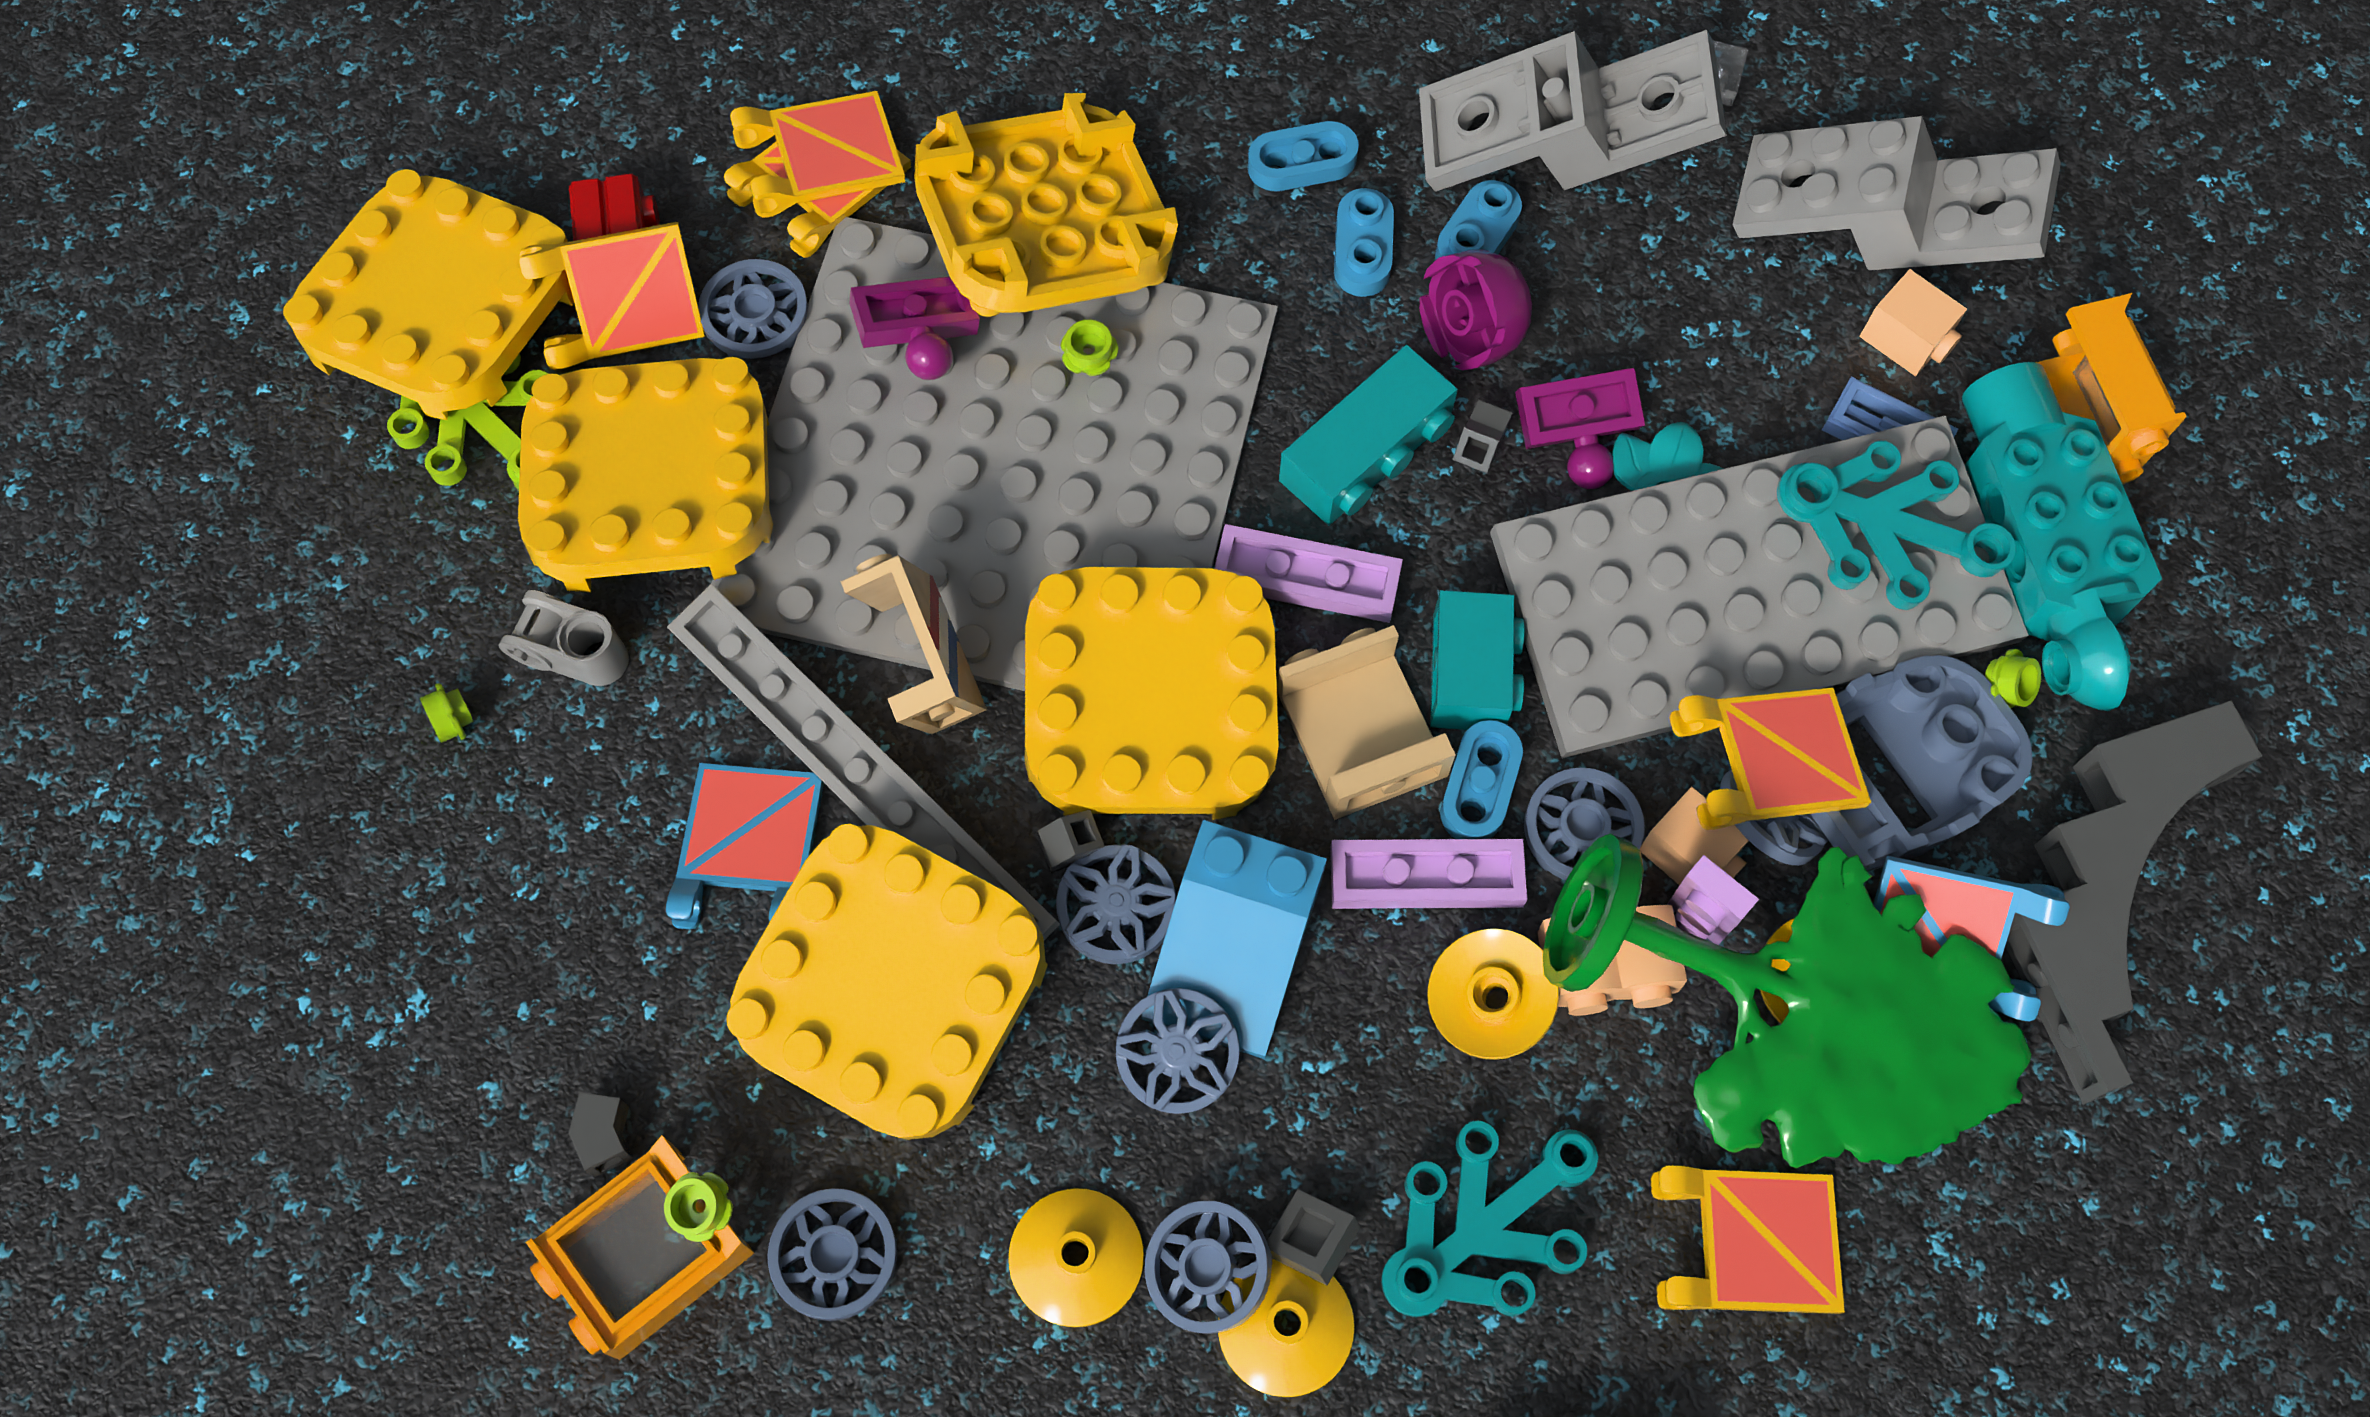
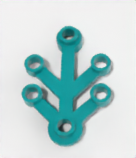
(1884, 521)
(1481, 1227)

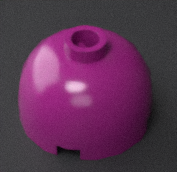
(1475, 307)

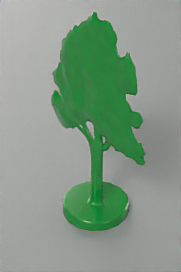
(1878, 1036)

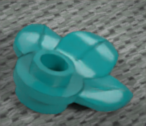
(1670, 457)

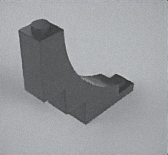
(2096, 862)

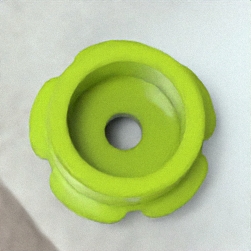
(1088, 335)
(2014, 678)
(446, 713)
(681, 1206)

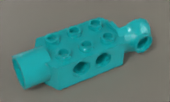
(2073, 528)

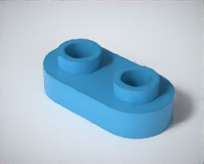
(1300, 156)
(1479, 222)
(1364, 237)
(1479, 784)

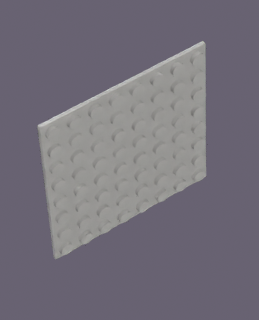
(997, 463)

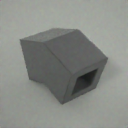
(1482, 436)
(1069, 839)
(598, 1132)

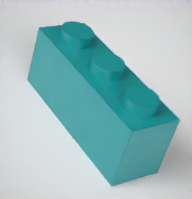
(1368, 436)

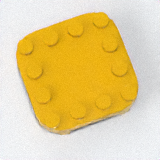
(1043, 208)
(428, 293)
(644, 470)
(1150, 691)
(887, 982)

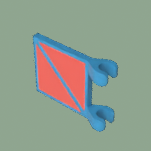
(744, 833)
(1978, 909)

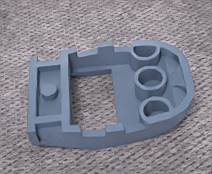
(1946, 742)

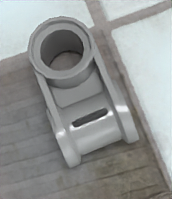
(557, 634)

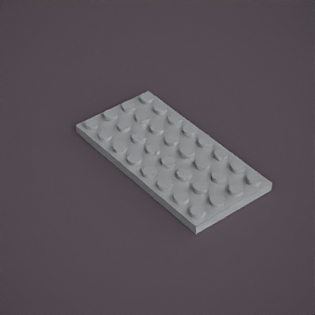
(1730, 595)

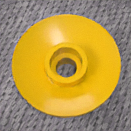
(1466, 976)
(1083, 1292)
(1297, 1362)

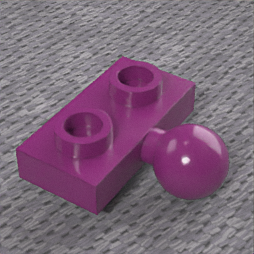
(915, 314)
(1580, 413)

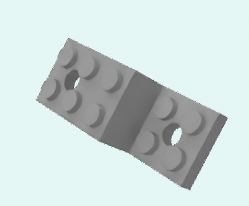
(1571, 112)
(1898, 194)

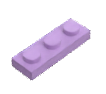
(1312, 572)
(1428, 873)
(1710, 902)

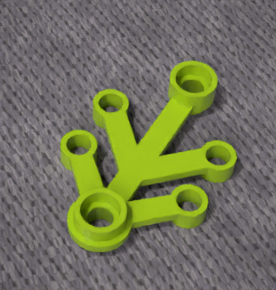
(452, 430)

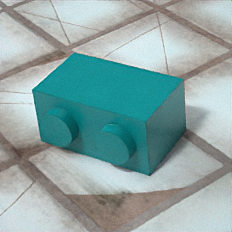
(1474, 659)

